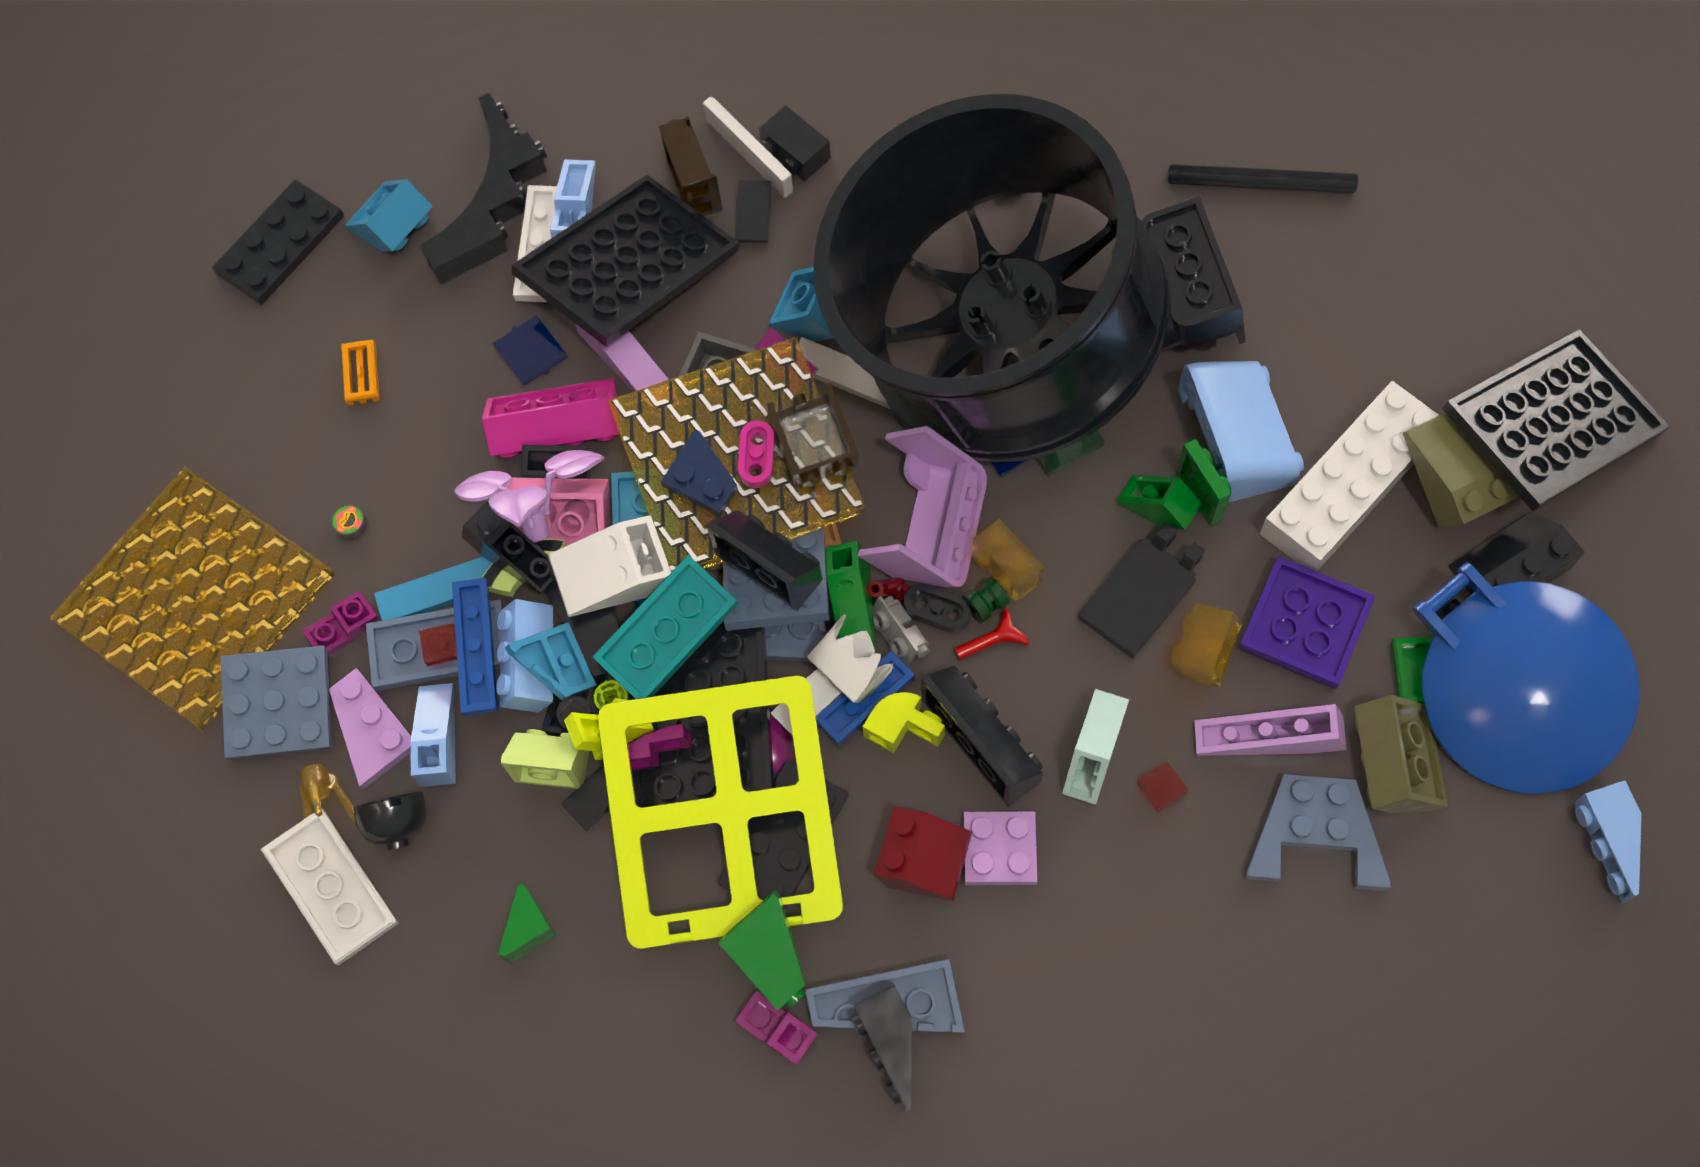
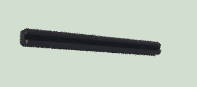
(1263, 178)

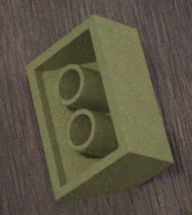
(1399, 756)

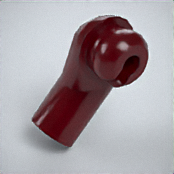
(890, 587)

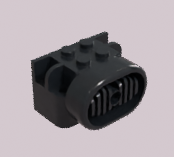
(1200, 286)

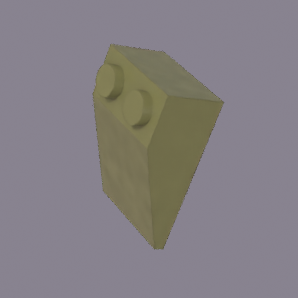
(1454, 473)

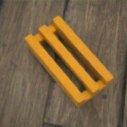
(362, 395)

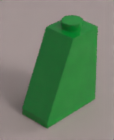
(767, 952)

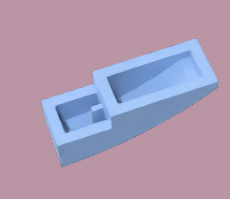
(573, 194)

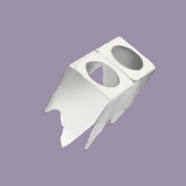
(850, 663)

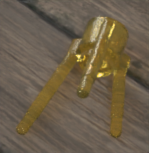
(317, 785)

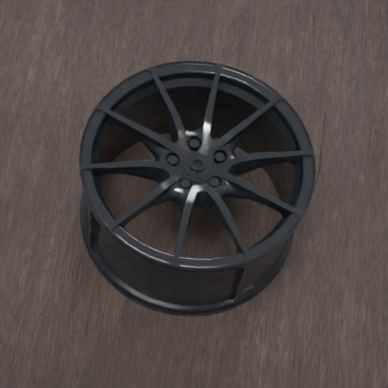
(1013, 302)

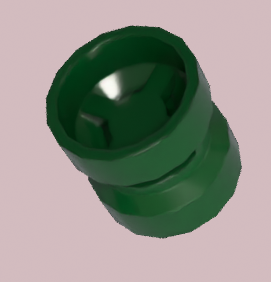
(986, 600)

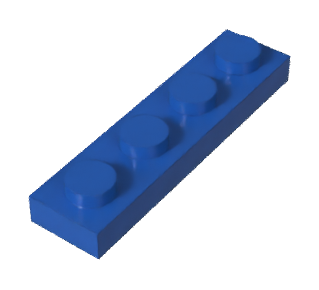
(474, 647)

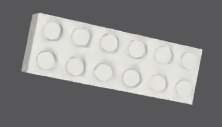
(1347, 480)

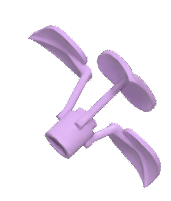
(524, 504)

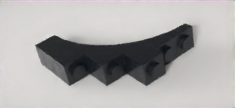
(479, 229)

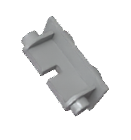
(890, 622)

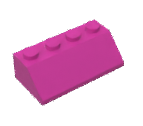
(550, 417)

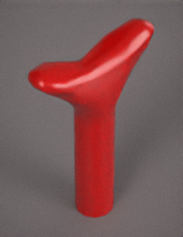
(1004, 633)

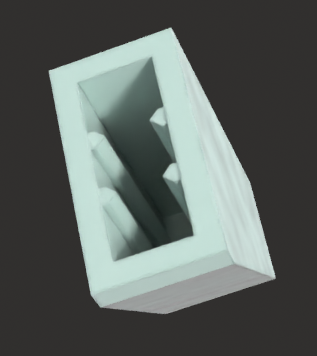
(1095, 746)

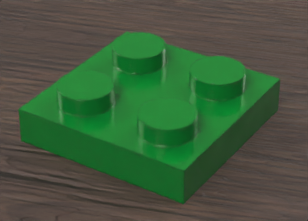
(1201, 477)

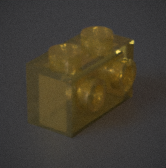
(1007, 560)
(1206, 644)

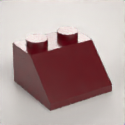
(922, 854)

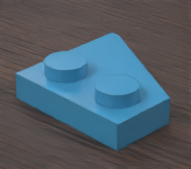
(554, 660)

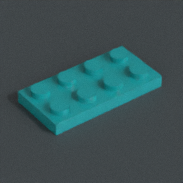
(666, 629)

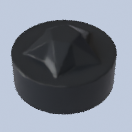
(572, 704)

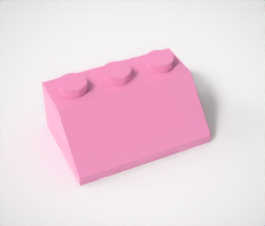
(575, 505)

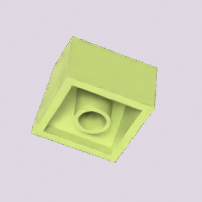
(545, 760)

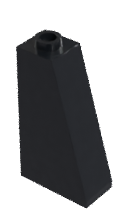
(590, 630)

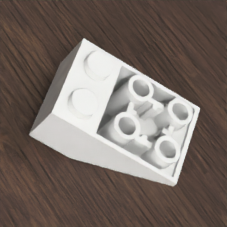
(610, 567)

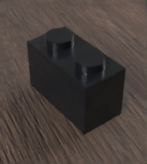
(795, 143)

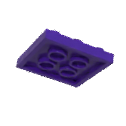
(1307, 622)

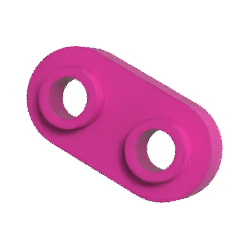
(756, 456)

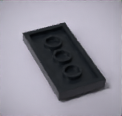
(278, 241)
(781, 842)

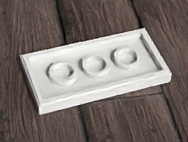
(329, 887)

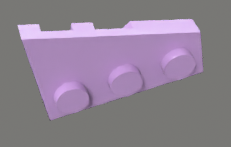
(369, 728)

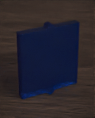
(530, 350)

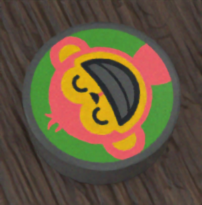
(349, 521)

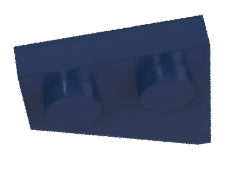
(700, 476)

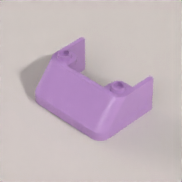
(943, 515)

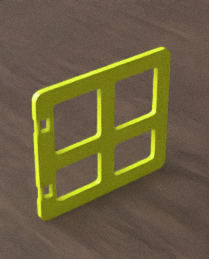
(729, 807)

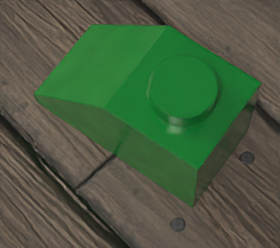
(1160, 500)

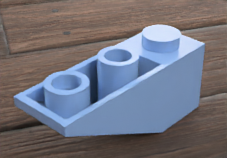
(434, 736)
(1615, 834)

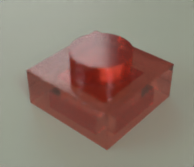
(438, 644)
(1162, 786)

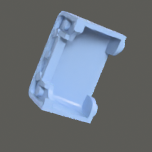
(1241, 425)

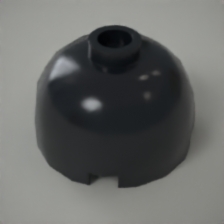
(392, 819)

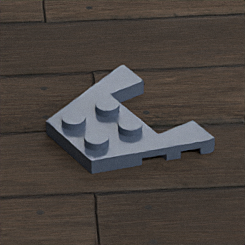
(1324, 816)

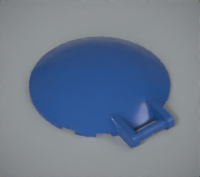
(1526, 683)

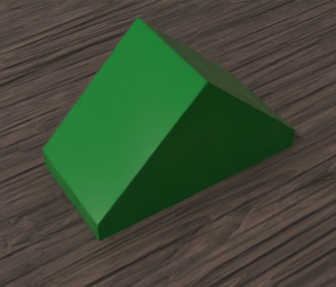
(525, 927)

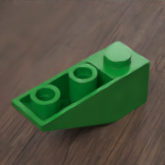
(847, 585)

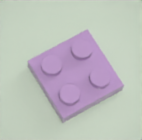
(1001, 848)

